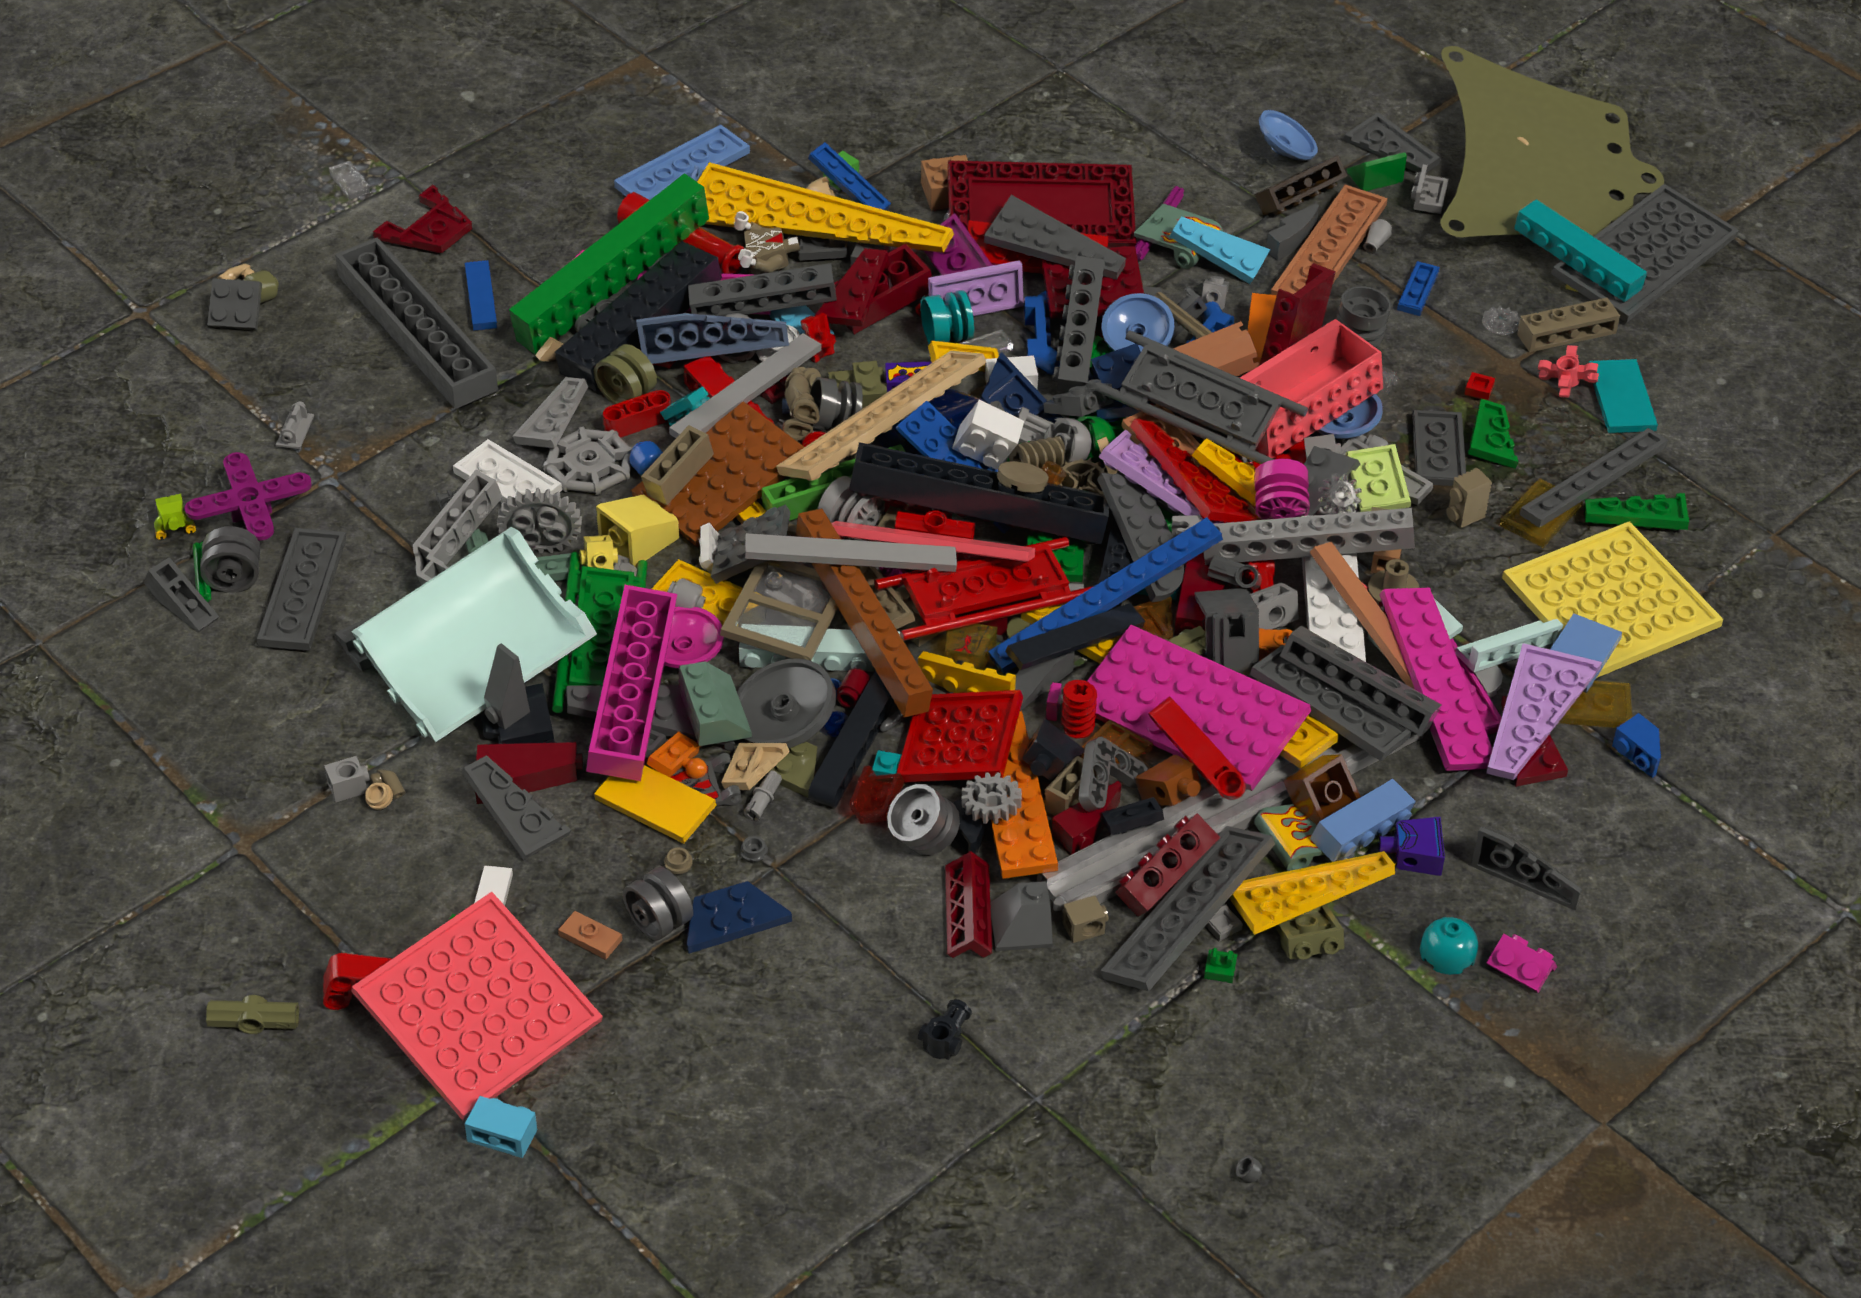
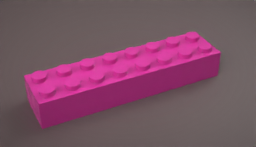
(631, 683)

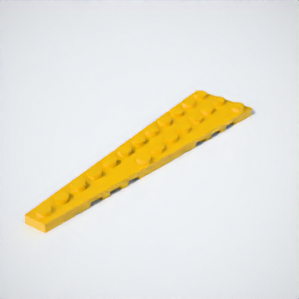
(811, 212)

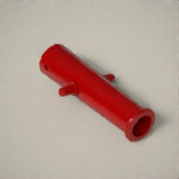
(700, 238)

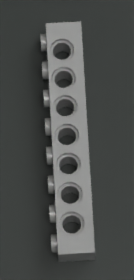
(1298, 535)

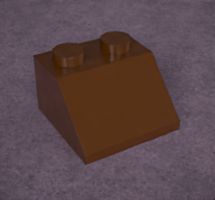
(1322, 787)

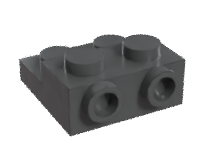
(1078, 401)

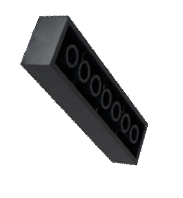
(655, 294)

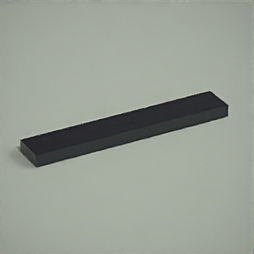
(1074, 636)

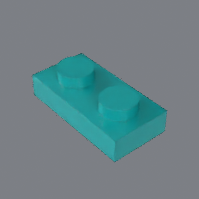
(681, 406)

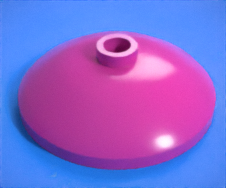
(693, 637)

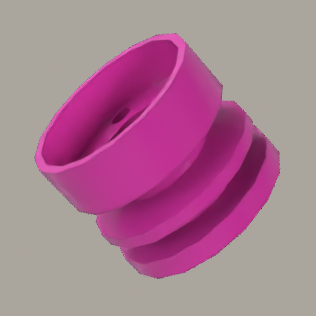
(1281, 489)

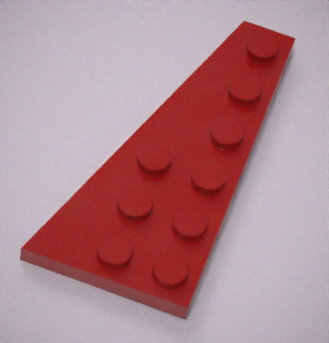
(1198, 483)

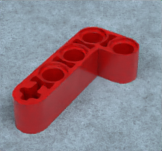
(344, 972)

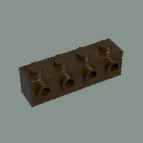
(1303, 184)

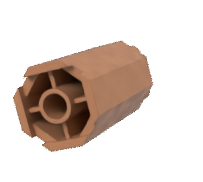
(1224, 349)

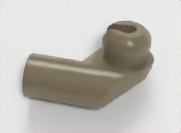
(389, 778)

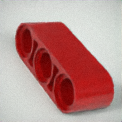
(636, 413)

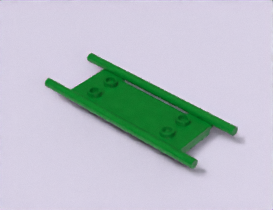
(600, 599)

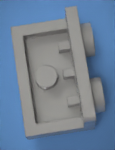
(1429, 192)

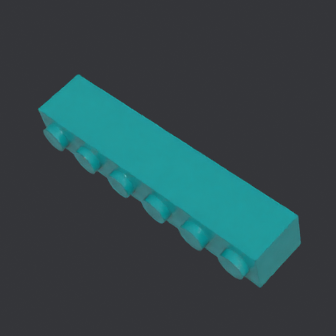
(1580, 250)

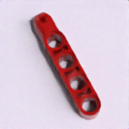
(1198, 749)

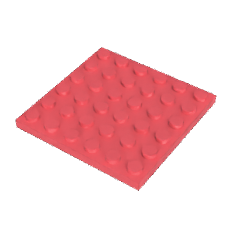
(477, 1004)

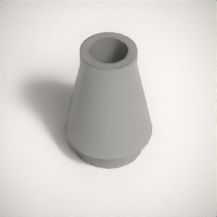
(1378, 233)

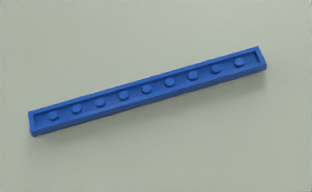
(1118, 586)

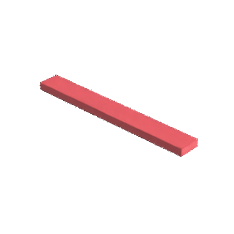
(962, 545)

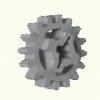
(991, 798)

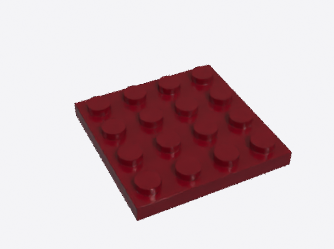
(1057, 279)

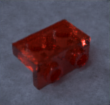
(874, 795)

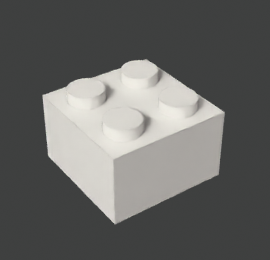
(988, 434)

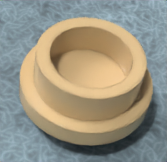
(379, 796)

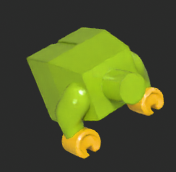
(171, 516)

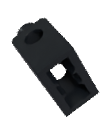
(1050, 751)

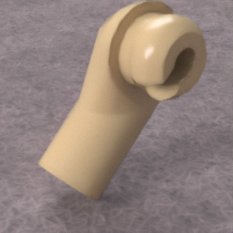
(235, 272)

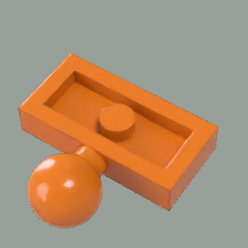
(678, 753)

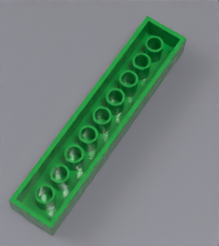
(610, 263)

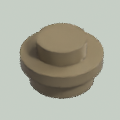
(678, 861)

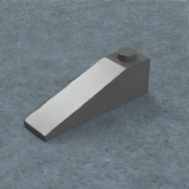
(1517, 864)

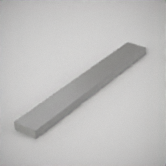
(749, 385)
(850, 552)

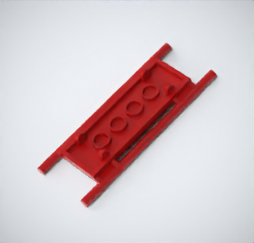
(984, 584)

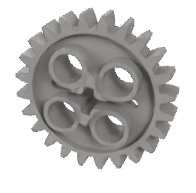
(554, 514)

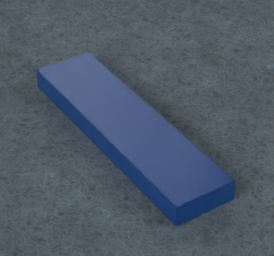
(847, 177)
(480, 295)

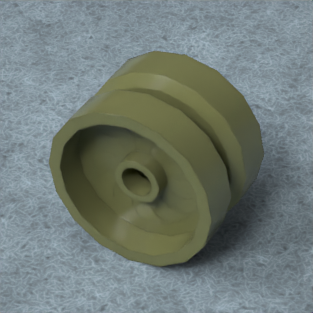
(625, 374)

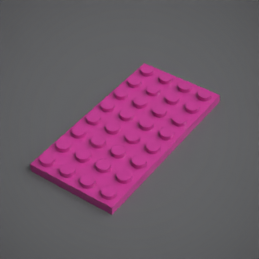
(1234, 711)

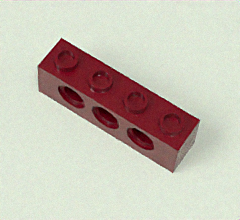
(1199, 838)

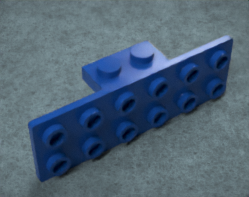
(935, 438)

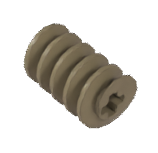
(1039, 452)

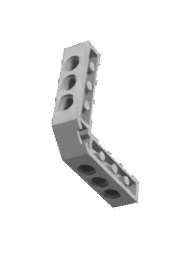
(455, 525)

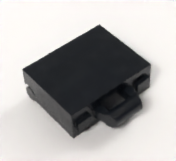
(531, 728)

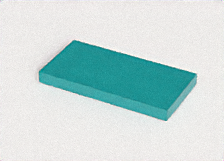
(1623, 397)

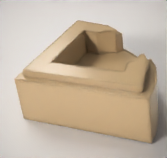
(547, 351)

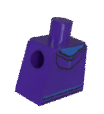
(1416, 845)

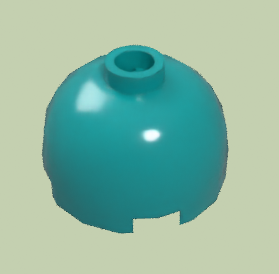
(1449, 945)

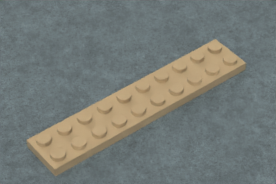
(880, 415)

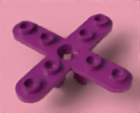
(244, 484)

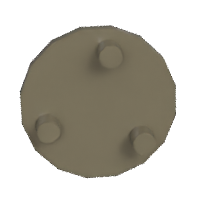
(1392, 577)

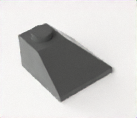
(1022, 918)

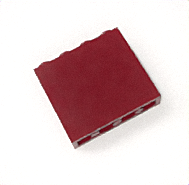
(1298, 313)

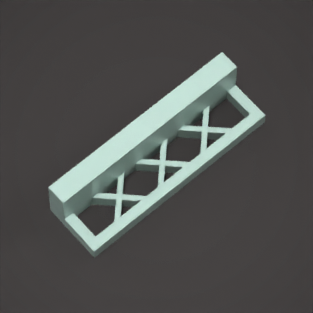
(1508, 644)

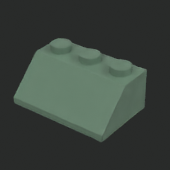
(712, 704)

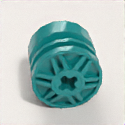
(947, 317)

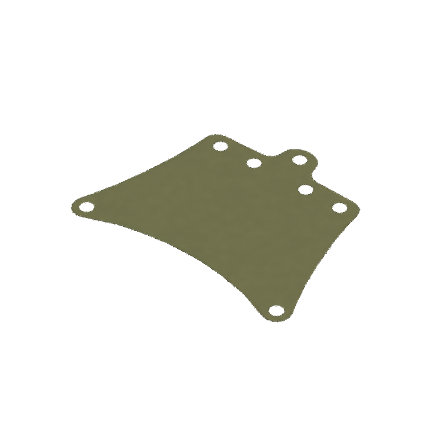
(1560, 167)

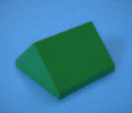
(1379, 172)

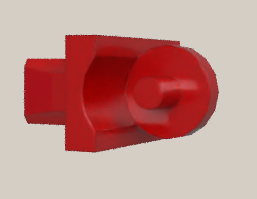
(819, 330)

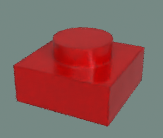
(1479, 386)

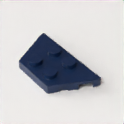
(1014, 391)
(732, 915)

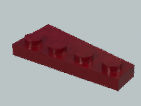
(856, 289)
(1543, 765)

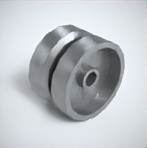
(230, 559)
(923, 819)
(658, 903)

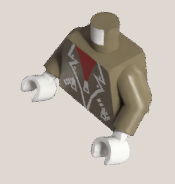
(765, 247)

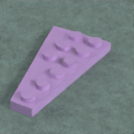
(1146, 471)
(1538, 698)

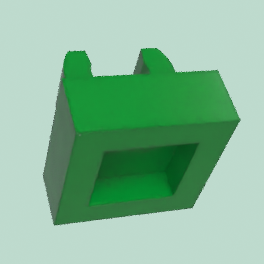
(1220, 965)

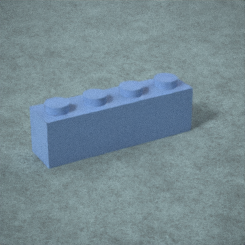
(1362, 820)

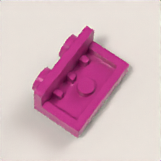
(1521, 962)

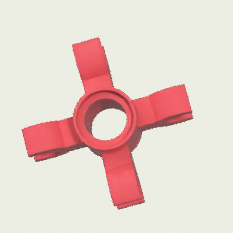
(1568, 371)

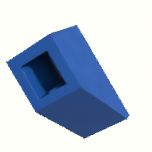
(1639, 743)

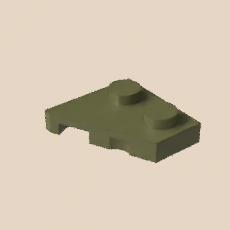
(798, 768)

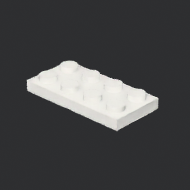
(507, 469)

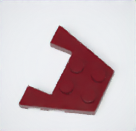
(434, 230)

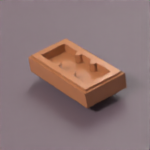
(590, 934)

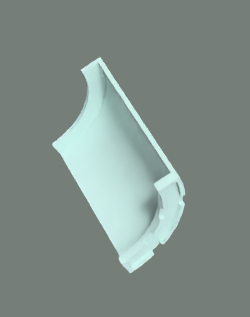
(444, 635)

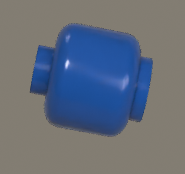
(644, 455)

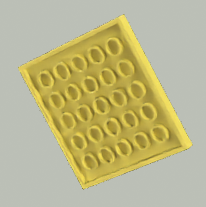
(1620, 584)

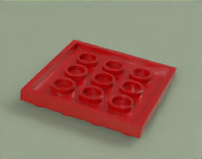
(961, 736)

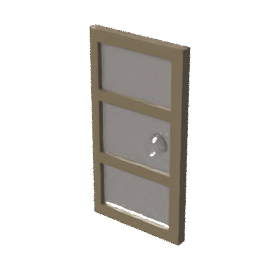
(782, 609)

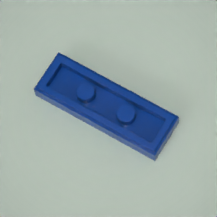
(1418, 288)

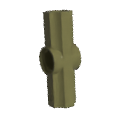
(252, 1014)

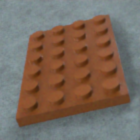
(743, 463)

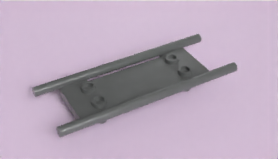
(1201, 395)

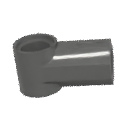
(1232, 572)

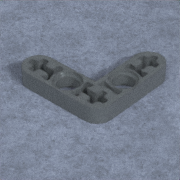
(1101, 756)

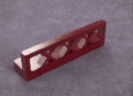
(974, 901)

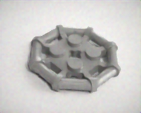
(578, 447)

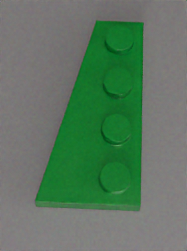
(1648, 513)

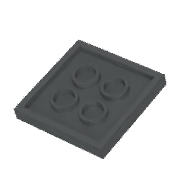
(731, 545)

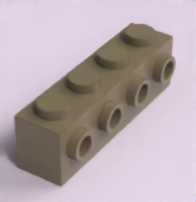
(1568, 324)

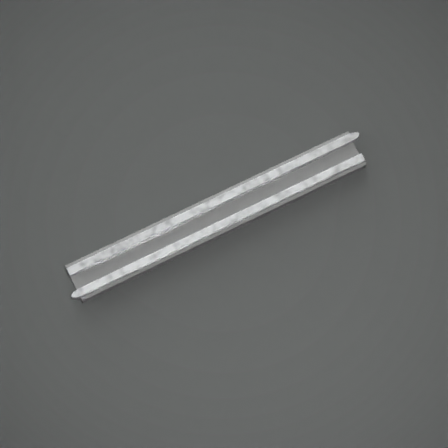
(1102, 864)

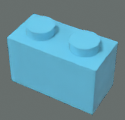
(501, 1126)

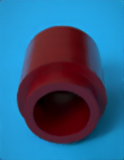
(852, 687)

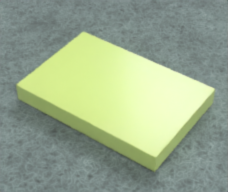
(1380, 478)

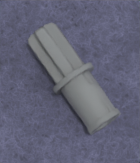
(763, 795)

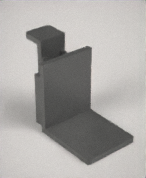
(1231, 628)

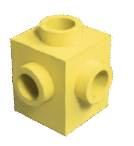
(598, 552)

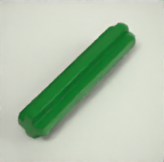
(203, 588)

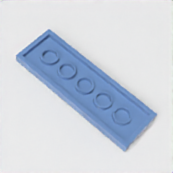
(713, 146)

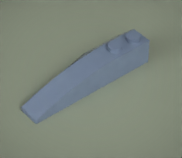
(706, 335)

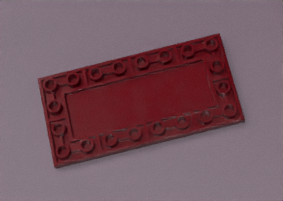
(1082, 196)

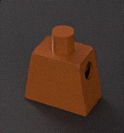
(1169, 781)

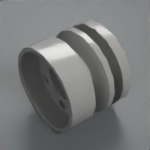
(847, 506)

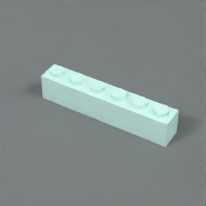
(837, 652)

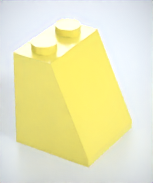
(637, 527)

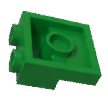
(1069, 558)

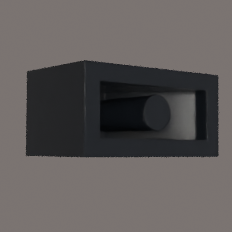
(970, 832)

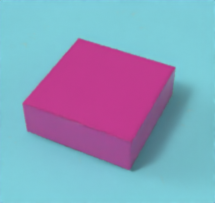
(1053, 701)

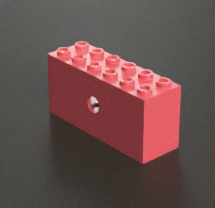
(1322, 372)

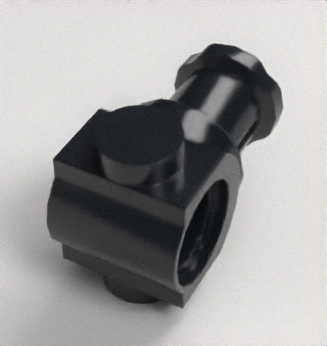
(947, 1029)

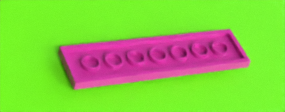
(1439, 676)

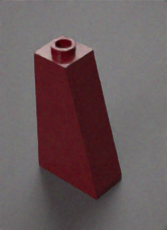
(1195, 580)
(535, 764)

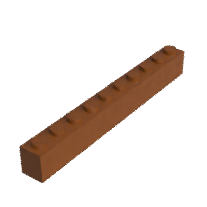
(869, 623)

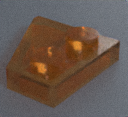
(1157, 618)
(1123, 738)

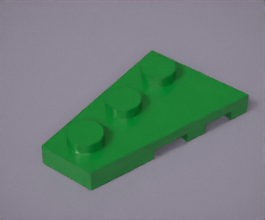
(1491, 435)

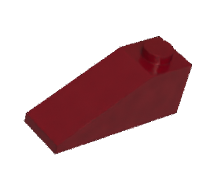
(1079, 828)

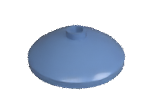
(1287, 136)
(1139, 314)
(1356, 420)

